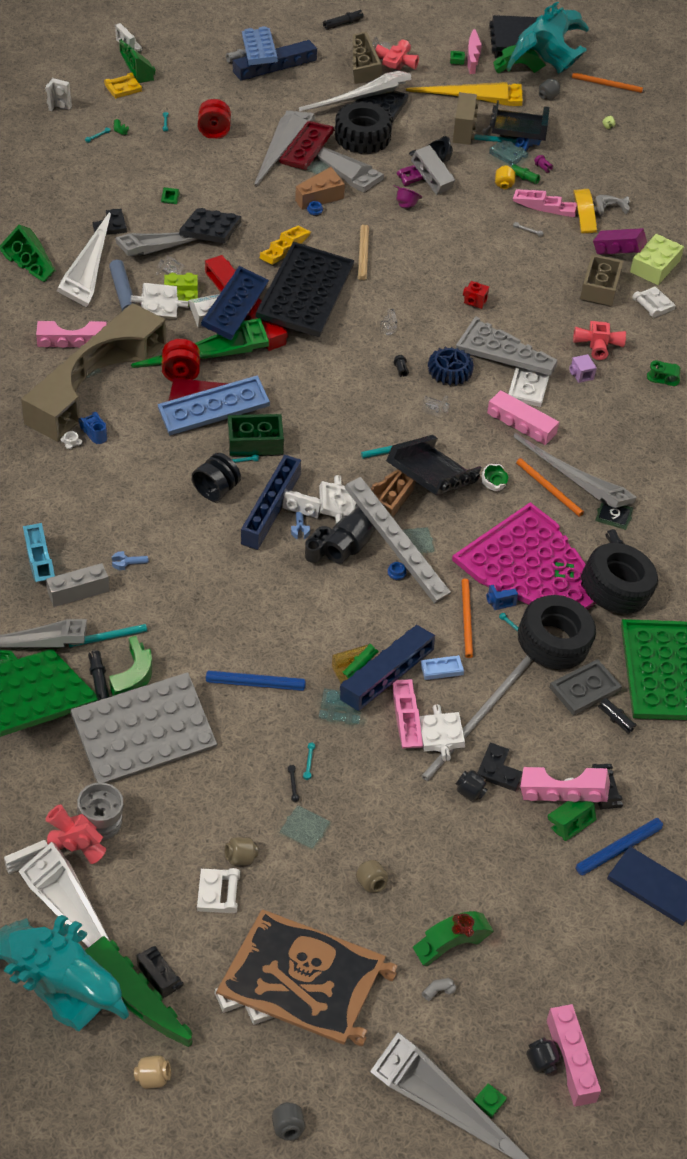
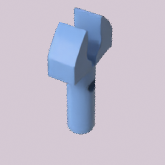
(300, 526)
(124, 560)

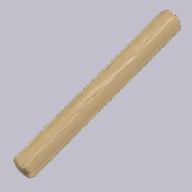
(363, 252)

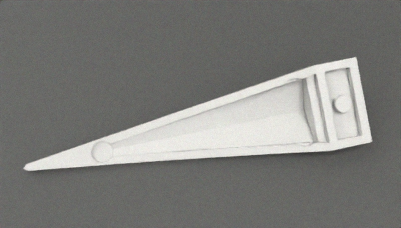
(383, 84)
(81, 277)
(57, 885)

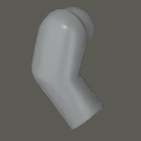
(439, 985)

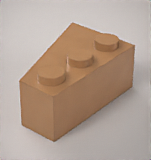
(322, 188)
(394, 490)

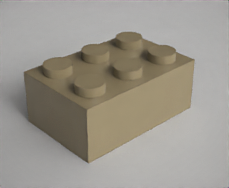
(465, 118)
(601, 280)

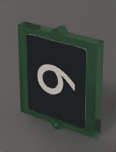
(616, 517)

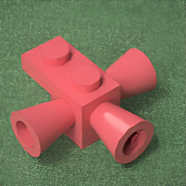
(396, 56)
(599, 338)
(75, 834)

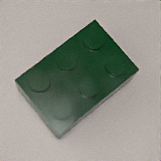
(255, 435)

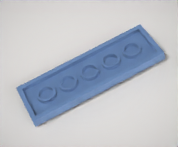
(259, 46)
(213, 405)

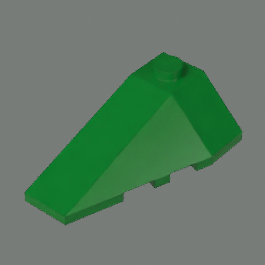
(137, 64)
(27, 251)

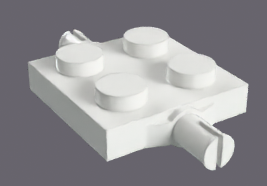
(160, 300)
(335, 499)
(441, 732)

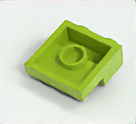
(186, 285)

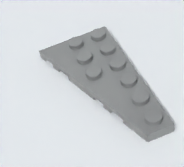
(502, 347)

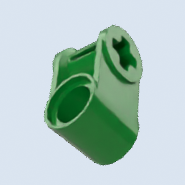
(665, 373)

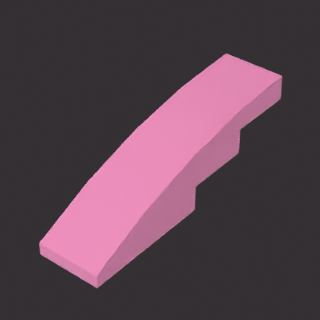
(474, 52)
(540, 201)
(407, 714)

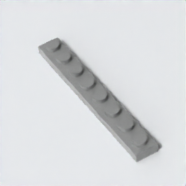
(397, 540)

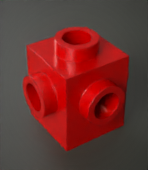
(476, 294)

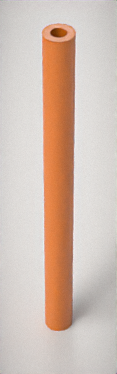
(607, 82)
(553, 490)
(467, 618)

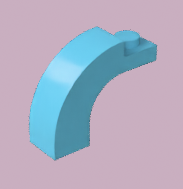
(37, 552)

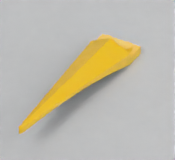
(506, 94)

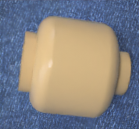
(152, 1072)

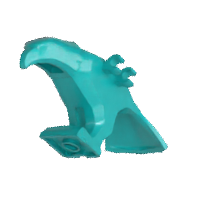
(547, 38)
(60, 971)

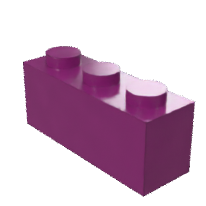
(620, 241)

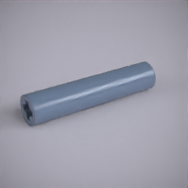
(121, 283)

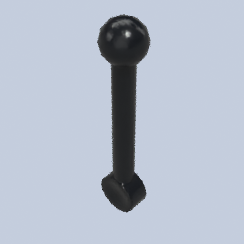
(291, 769)

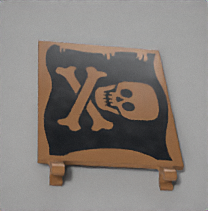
(304, 977)

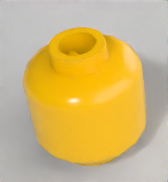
(505, 177)

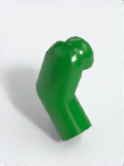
(120, 129)

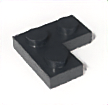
(116, 222)
(495, 771)

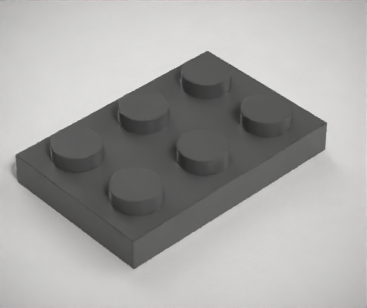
(585, 687)

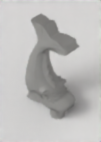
(602, 201)

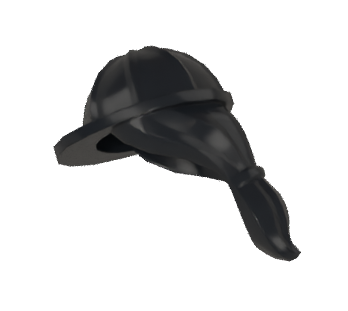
(441, 147)

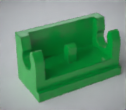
(572, 818)

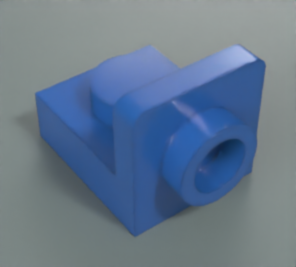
(526, 142)
(501, 599)

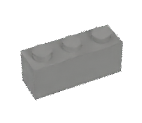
(433, 170)
(77, 585)

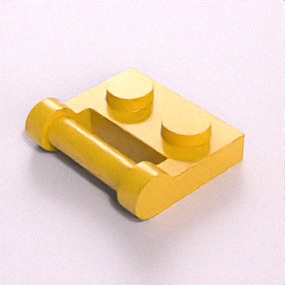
(123, 89)

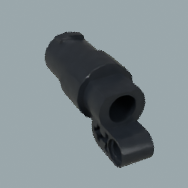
(342, 540)

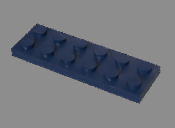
(234, 303)

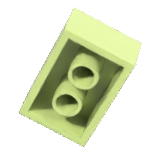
(657, 259)

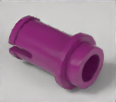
(543, 163)

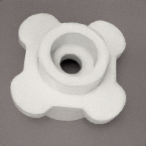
(71, 439)

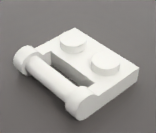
(656, 303)
(210, 890)

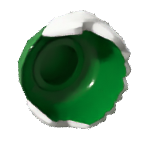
(494, 477)

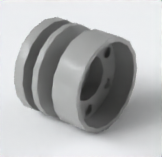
(103, 807)

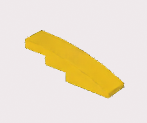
(280, 247)

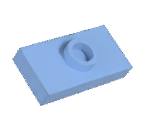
(442, 667)

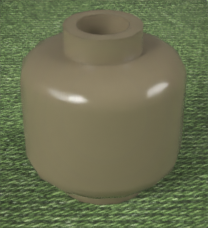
(240, 851)
(372, 876)

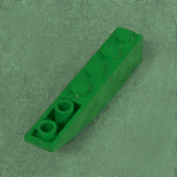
(136, 993)

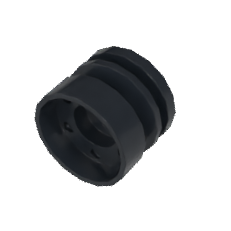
(216, 477)

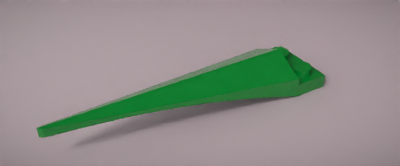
(248, 337)

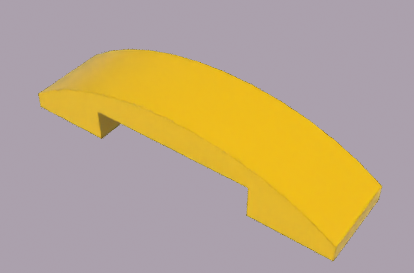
(585, 210)

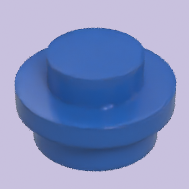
(315, 208)
(397, 571)

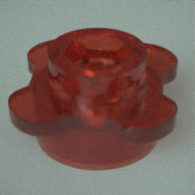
(465, 920)

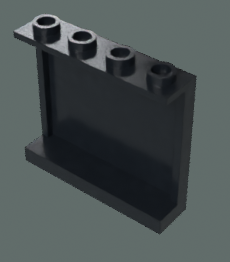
(506, 30)
(519, 123)
(429, 466)

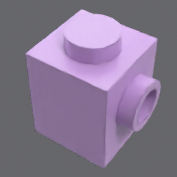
(583, 368)

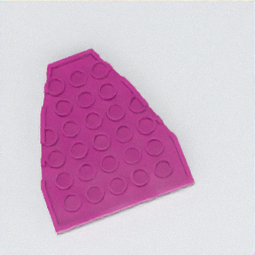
(523, 557)

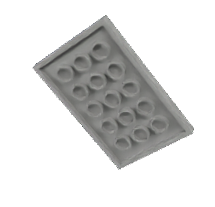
(143, 728)

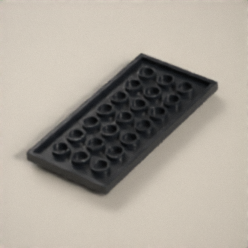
(305, 289)

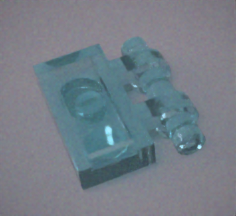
(508, 152)
(332, 702)

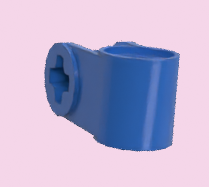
(94, 428)

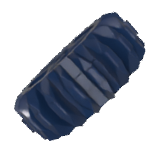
(450, 365)

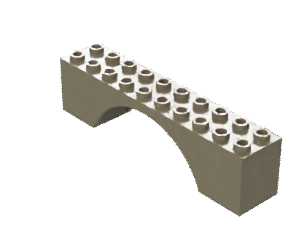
(129, 337)

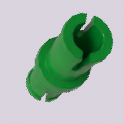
(525, 173)
(360, 660)

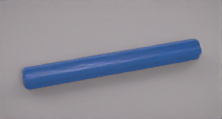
(255, 680)
(619, 846)

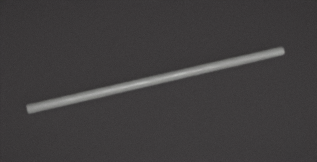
(481, 713)

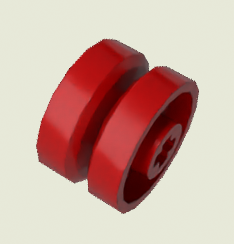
(214, 119)
(180, 360)

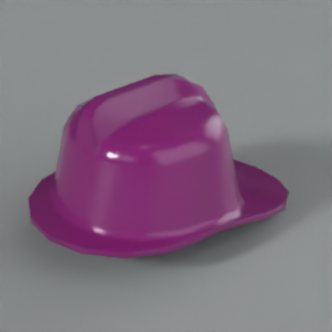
(407, 197)

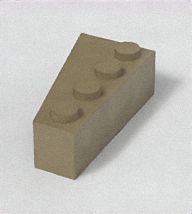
(365, 59)

